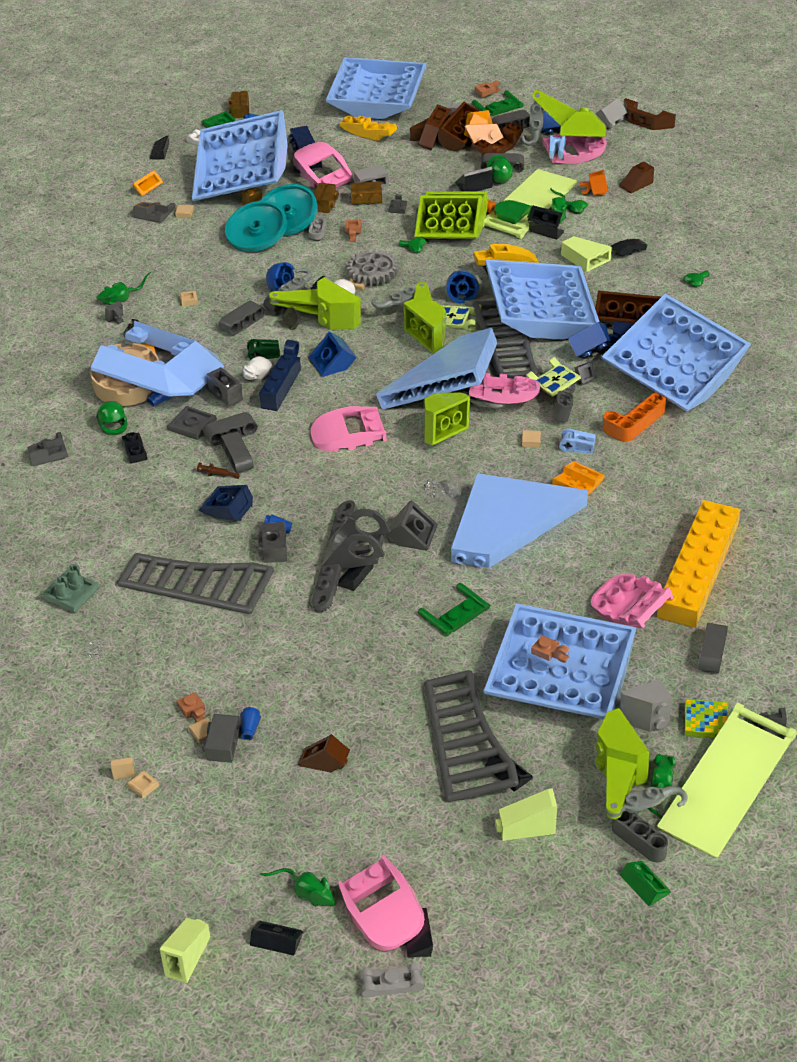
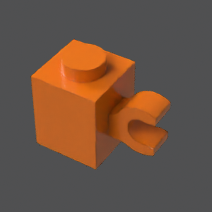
(597, 183)

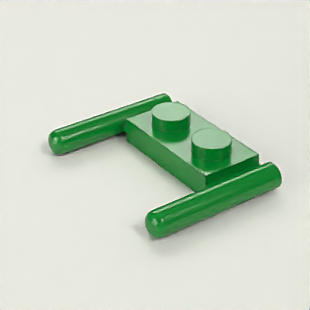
(506, 105)
(459, 614)

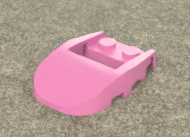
(585, 146)
(315, 153)
(513, 390)
(331, 433)
(622, 592)
(393, 918)

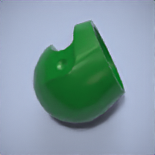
(501, 169)
(111, 412)

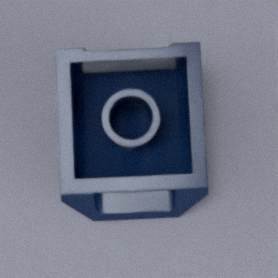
(228, 502)

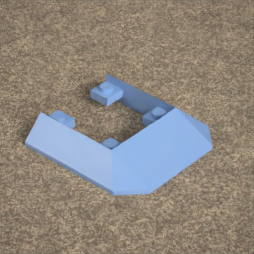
(178, 377)

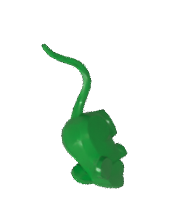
(559, 204)
(118, 292)
(662, 774)
(309, 887)

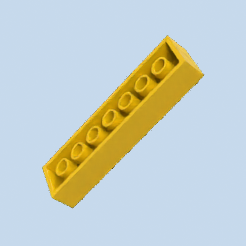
(699, 563)

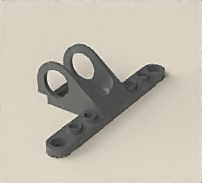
(343, 550)

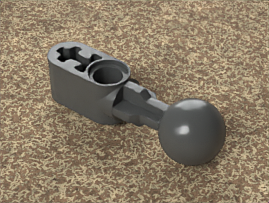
(563, 404)

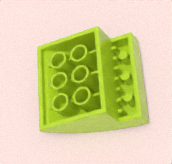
(451, 215)

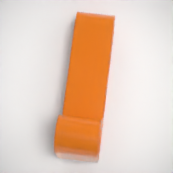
(632, 424)

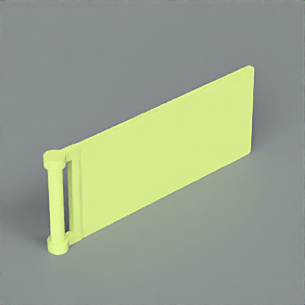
(532, 191)
(726, 781)

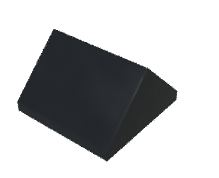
(476, 180)

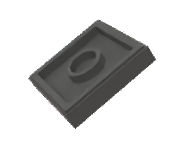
(191, 422)

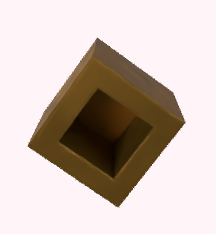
(251, 195)

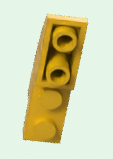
(365, 128)
(504, 252)

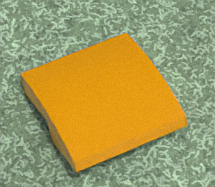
(578, 476)

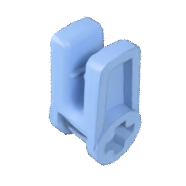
(558, 144)
(578, 442)

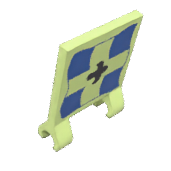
(457, 317)
(555, 379)

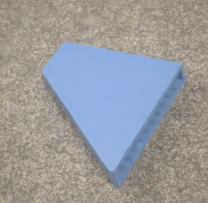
(449, 369)
(508, 515)

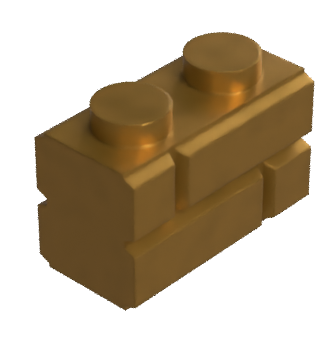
(239, 104)
(366, 193)
(326, 197)

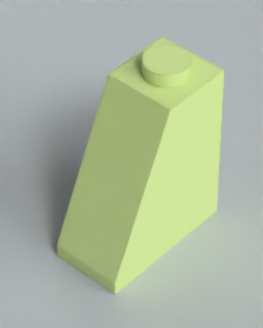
(585, 252)
(528, 817)
(184, 949)

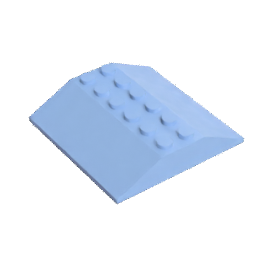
(375, 87)
(240, 155)
(541, 298)
(677, 353)
(584, 684)

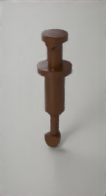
(215, 470)

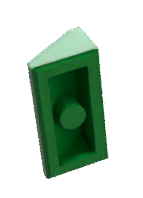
(644, 882)

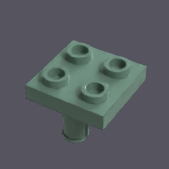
(70, 589)

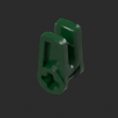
(264, 348)

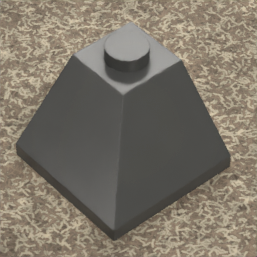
(412, 528)

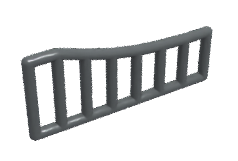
(529, 361)
(189, 567)
(444, 762)

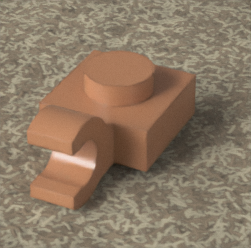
(486, 89)
(353, 227)
(548, 648)
(192, 706)

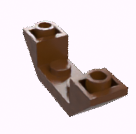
(436, 120)
(663, 120)
(511, 134)

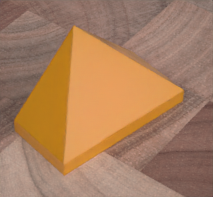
(147, 183)

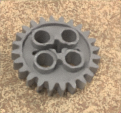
(372, 267)

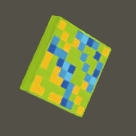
(704, 717)

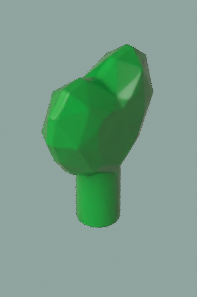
(577, 206)
(414, 245)
(696, 279)

